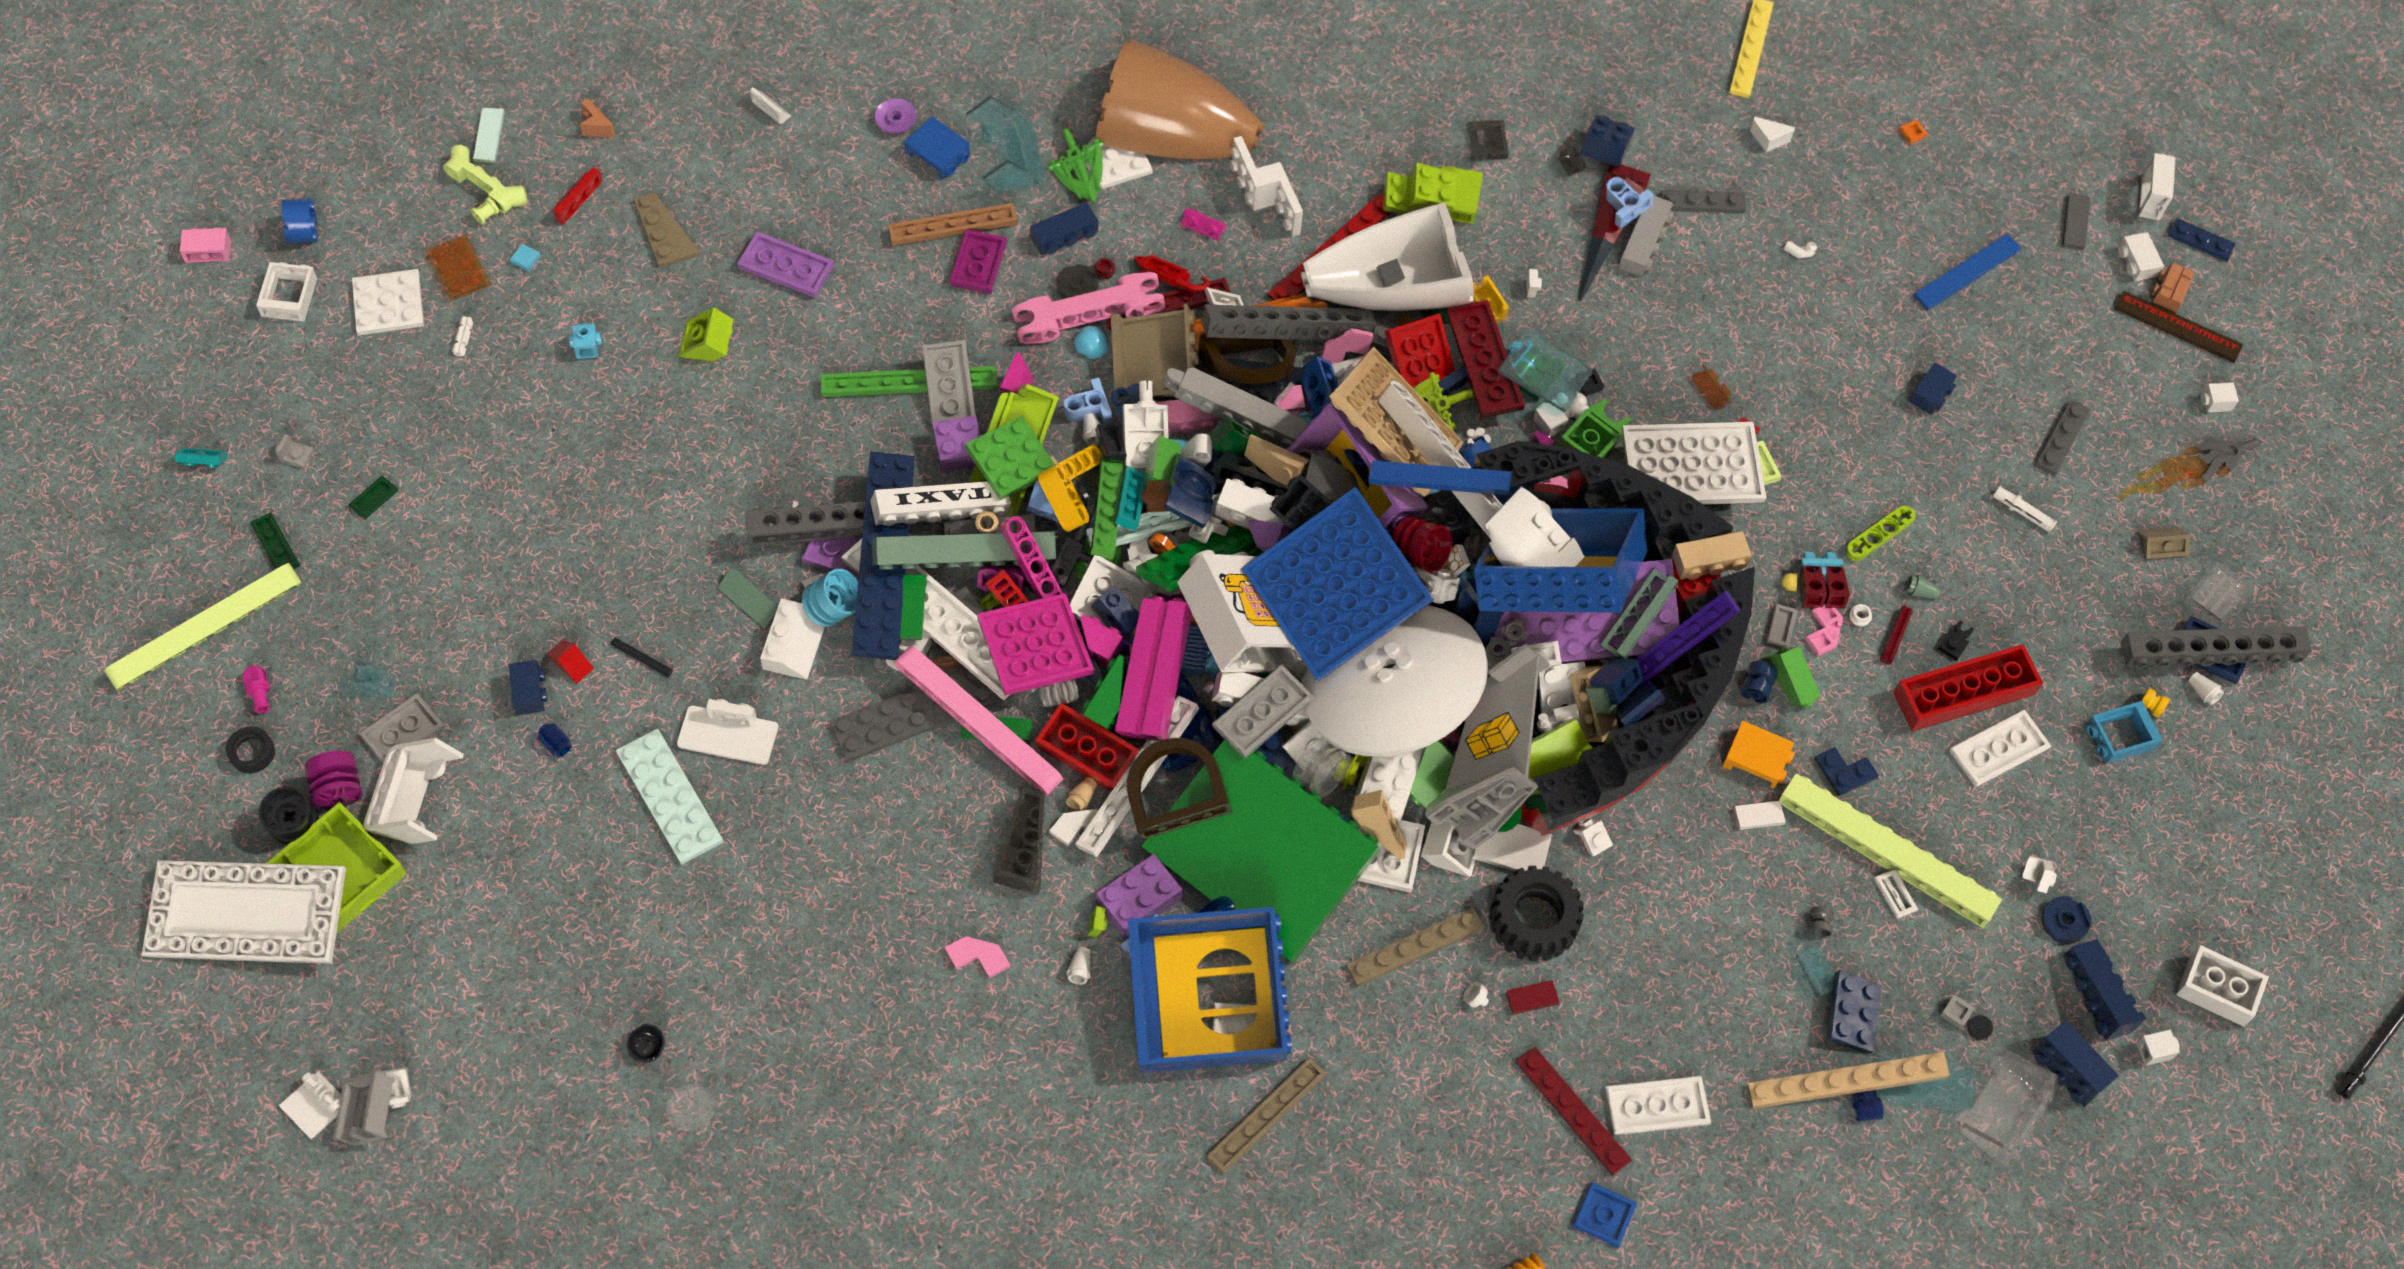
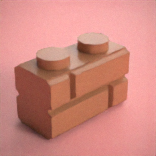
(2172, 288)

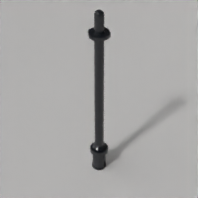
(2356, 1075)

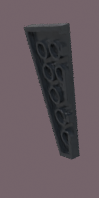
(1270, 392)

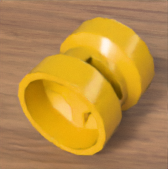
(2155, 703)

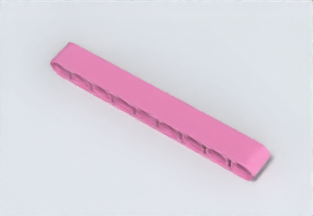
(978, 720)

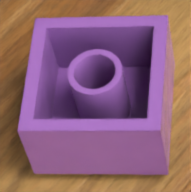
(950, 441)

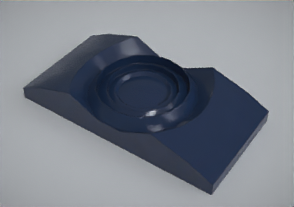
(1190, 491)
(1639, 703)

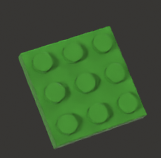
(1009, 457)

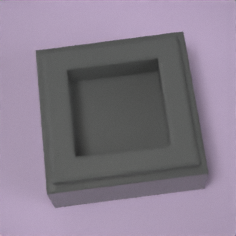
(1390, 272)

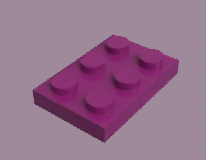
(978, 261)

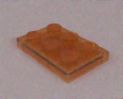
(458, 267)

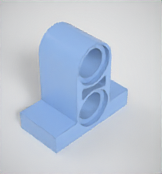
(1627, 196)
(1083, 404)

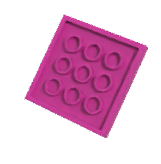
(1035, 644)

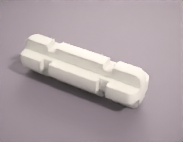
(462, 336)

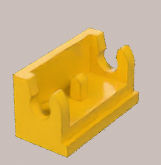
(1489, 292)

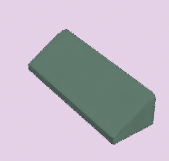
(748, 598)

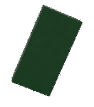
(373, 497)

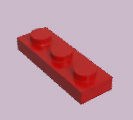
(577, 195)

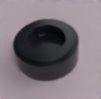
(1980, 1027)

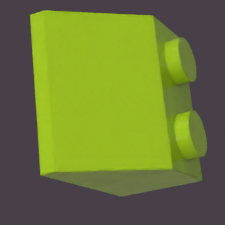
(706, 336)

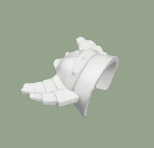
(1138, 554)

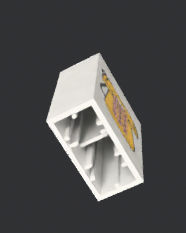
(1234, 616)

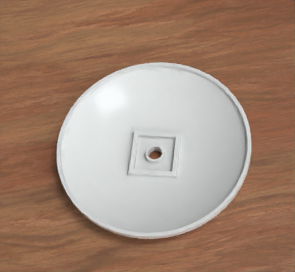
(1416, 702)

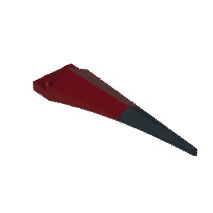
(1605, 229)

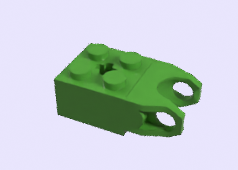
(1594, 432)

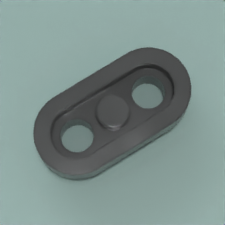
(1494, 658)

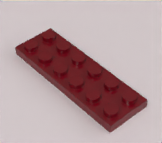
(1482, 356)

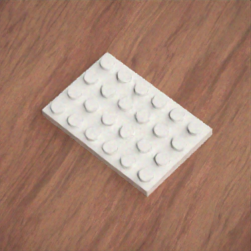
(1701, 459)

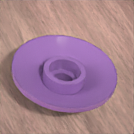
(894, 109)

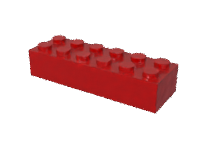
(1967, 687)

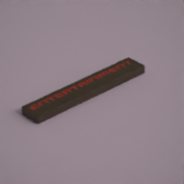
(2179, 326)

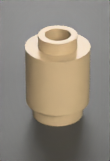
(986, 515)

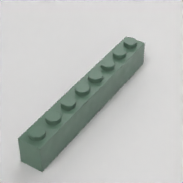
(953, 550)

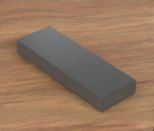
(2076, 221)

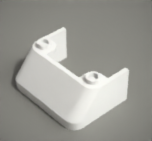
(402, 789)

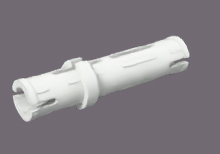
(2025, 509)

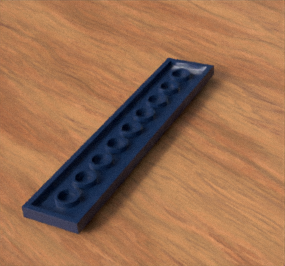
(880, 591)

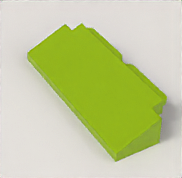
(1037, 410)

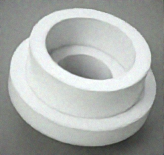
(1862, 609)

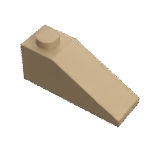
(1275, 461)
(1378, 820)

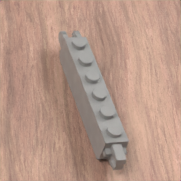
(1226, 400)

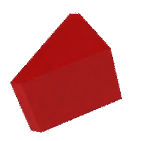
(570, 660)

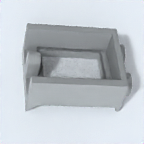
(363, 1108)

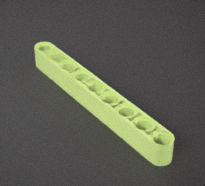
(201, 626)

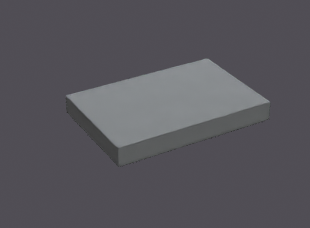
(404, 724)

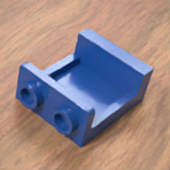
(938, 147)

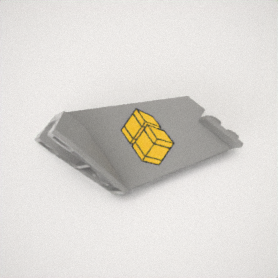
(1493, 752)

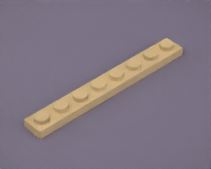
(1848, 1080)

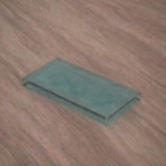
(1941, 1095)

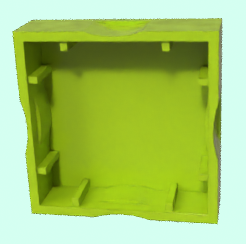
(342, 841)

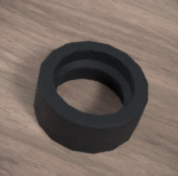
(258, 763)

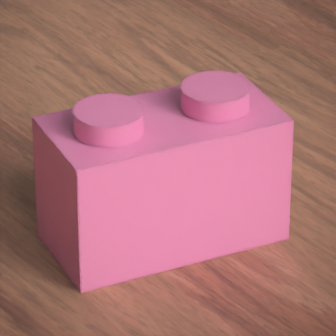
(205, 245)

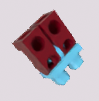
(1823, 581)

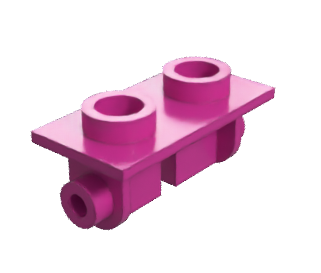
(1203, 224)

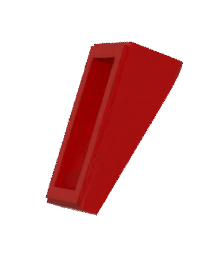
(1015, 590)

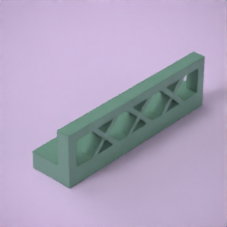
(1647, 617)

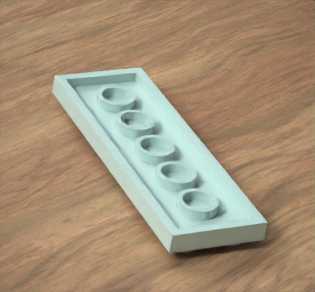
(669, 796)

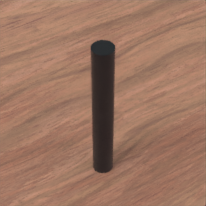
(640, 656)

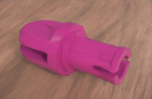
(257, 686)

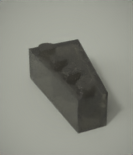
(1019, 862)

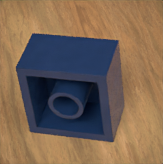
(1607, 140)

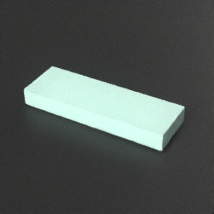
(488, 135)

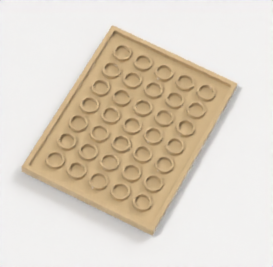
(1359, 401)

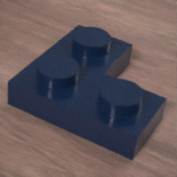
(1844, 777)

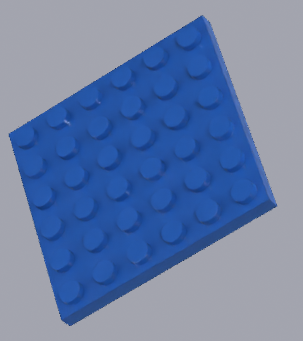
(1337, 584)

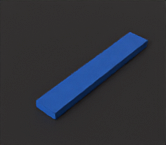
(1967, 272)
(1440, 477)

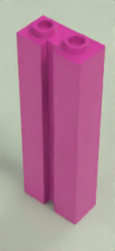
(1154, 669)

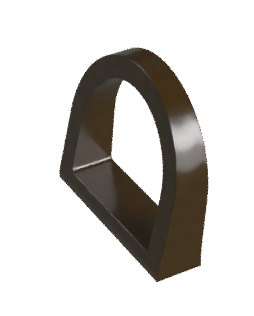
(1211, 348)
(1182, 817)

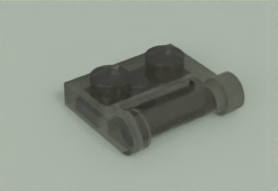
(1494, 139)

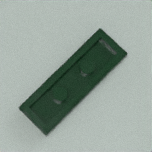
(274, 541)

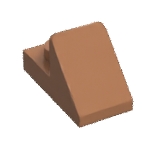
(595, 121)

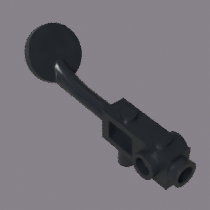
(1072, 548)

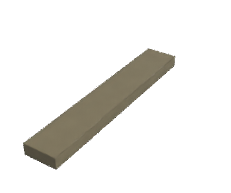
(1266, 1115)

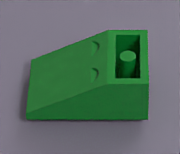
(1106, 703)

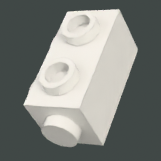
(1443, 584)

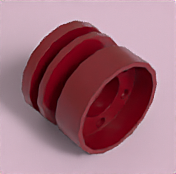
(1423, 543)

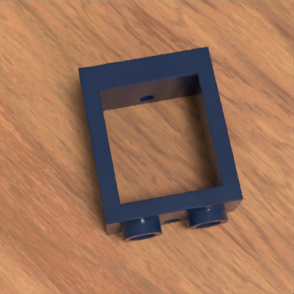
(1466, 608)

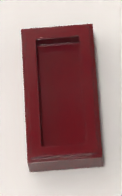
(1532, 997)

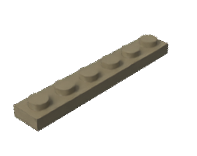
(1414, 947)

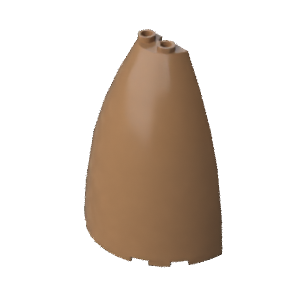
(1171, 108)

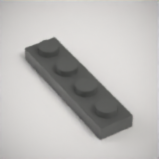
(1705, 201)
(2062, 437)

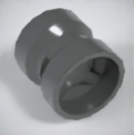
(1821, 919)

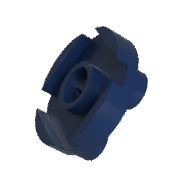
(2071, 909)

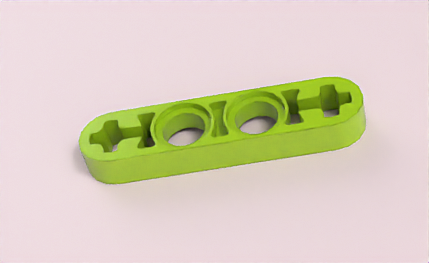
(1878, 531)

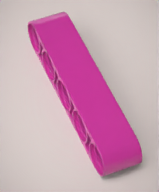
(1026, 559)

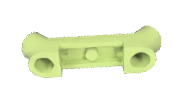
(460, 168)

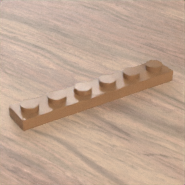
(952, 224)

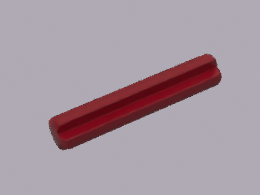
(1896, 635)

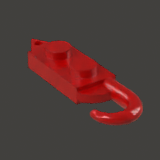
(1169, 273)

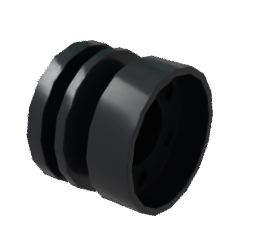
(280, 806)

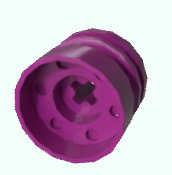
(333, 779)

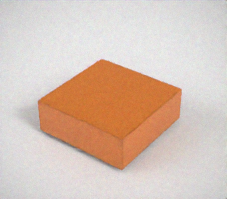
(1913, 132)

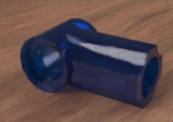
(1868, 1106)

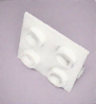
(312, 1104)

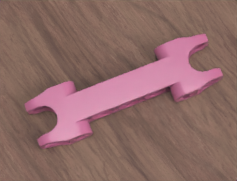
(1050, 317)

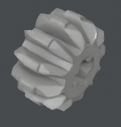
(1059, 693)

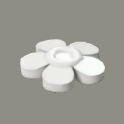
(1471, 434)

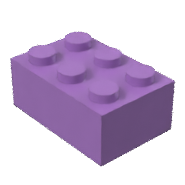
(1139, 894)

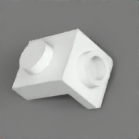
(1213, 525)
(1593, 835)
(2041, 872)
(400, 1088)

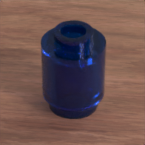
(554, 740)

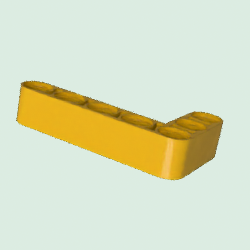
(1060, 490)

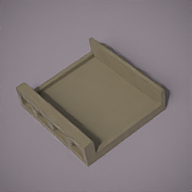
(1150, 346)

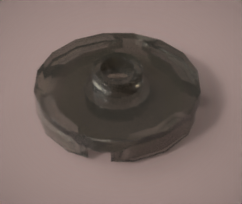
(1074, 275)

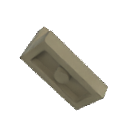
(2165, 542)

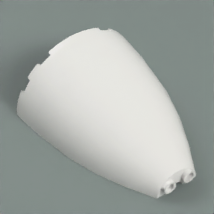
(1426, 253)

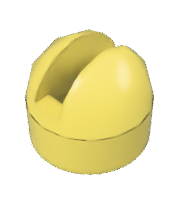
(1789, 581)

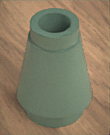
(1920, 587)

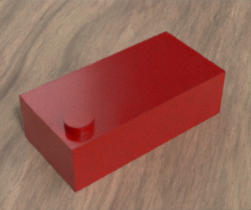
(1086, 747)

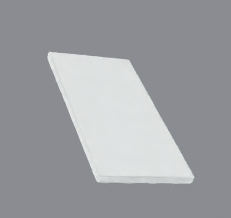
(244, 911)

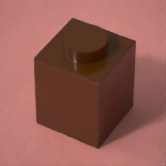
(1155, 495)

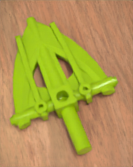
(1432, 392)

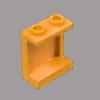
(1760, 753)

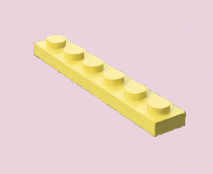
(1751, 48)

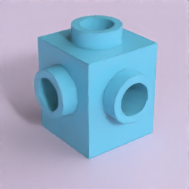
(585, 341)

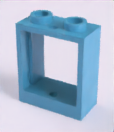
(2142, 723)

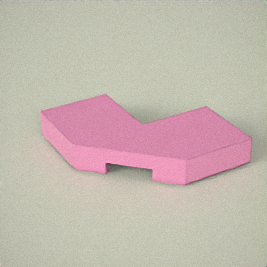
(1352, 340)
(1828, 636)
(970, 949)

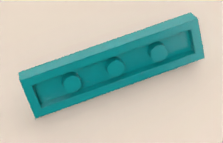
(1130, 499)

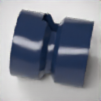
(1759, 681)

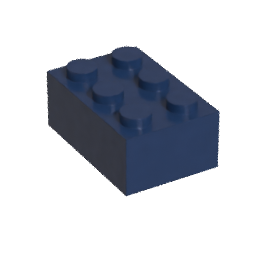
(2075, 1063)

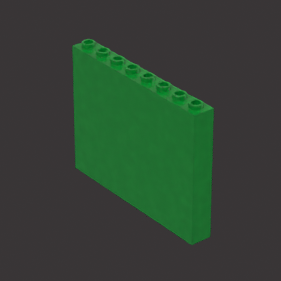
(1271, 850)

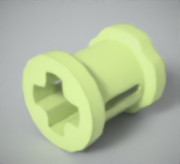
(485, 211)

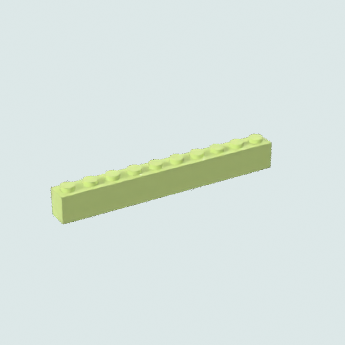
(1890, 850)

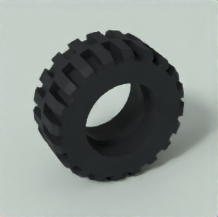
(1530, 941)

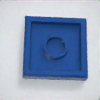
(1604, 1215)

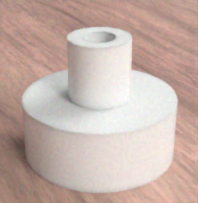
(1476, 995)

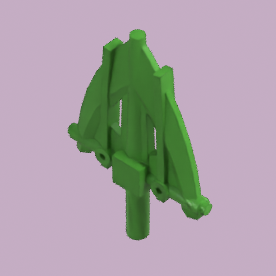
(1088, 184)

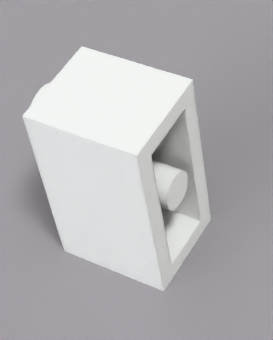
(2140, 256)

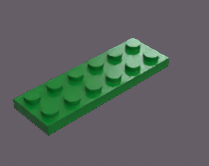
(1171, 565)

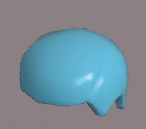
(1091, 342)

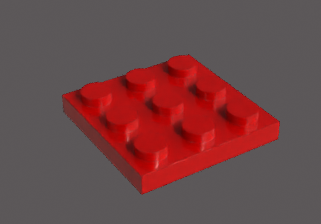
(1420, 350)

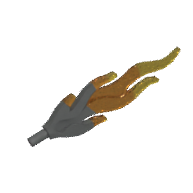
(2187, 467)

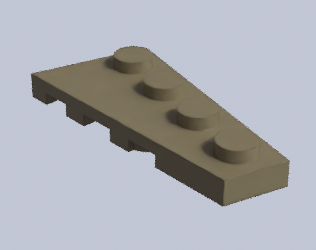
(664, 233)

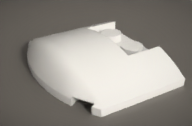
(1529, 536)

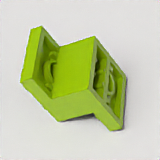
(1418, 190)

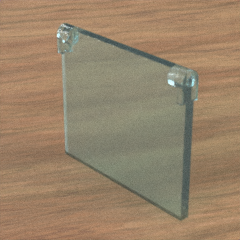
(1545, 370)

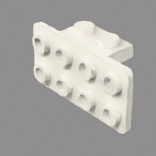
(728, 732)

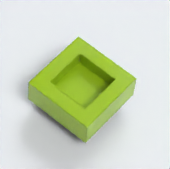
(1097, 922)

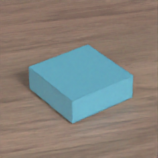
(525, 257)

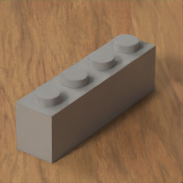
(1645, 237)

